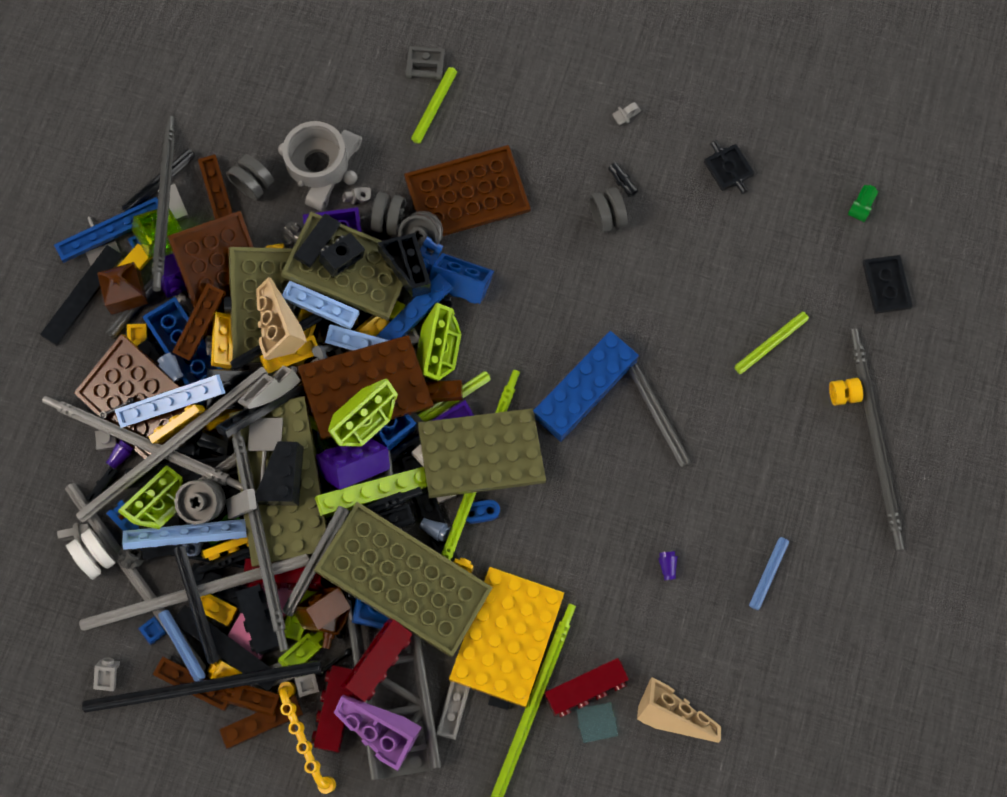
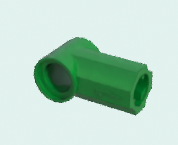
(862, 206)

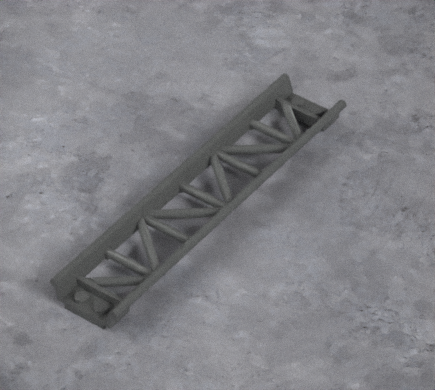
(421, 757)

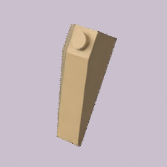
(278, 325)
(667, 712)

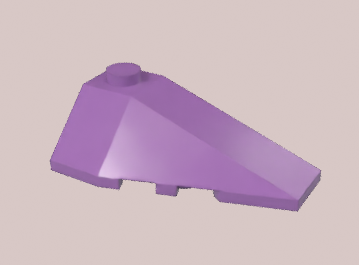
(384, 731)

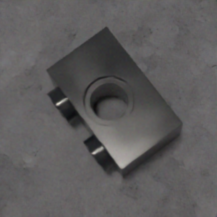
(338, 263)

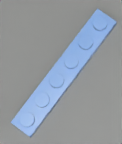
(170, 401)
(184, 534)

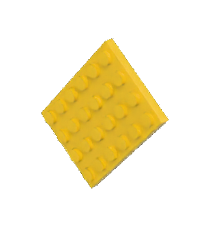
(507, 638)

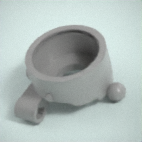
(322, 138)

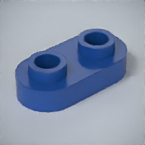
(480, 510)

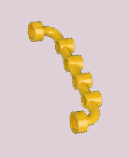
(325, 784)

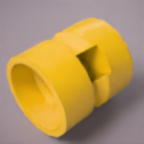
(849, 391)

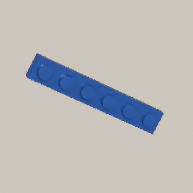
(102, 232)
(416, 310)

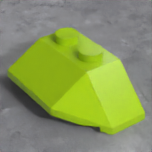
(439, 343)
(363, 414)
(155, 501)

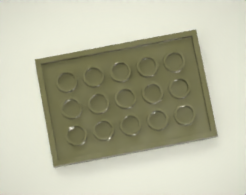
(247, 271)
(364, 285)
(481, 453)

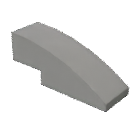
(270, 388)

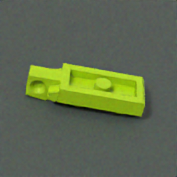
(303, 649)

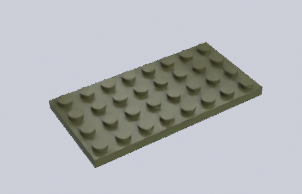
(289, 529)
(403, 579)

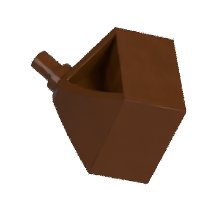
(122, 288)
(324, 613)

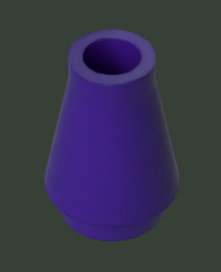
(119, 454)
(668, 564)

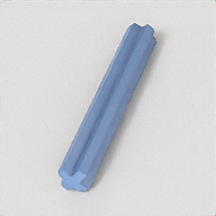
(769, 573)
(181, 645)

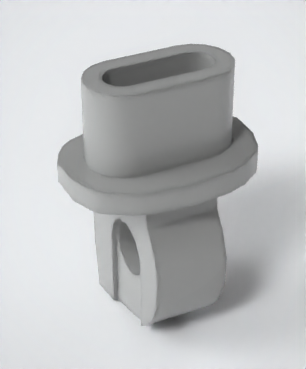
(622, 116)
(355, 195)
(73, 533)

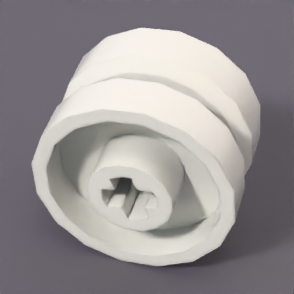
(87, 556)

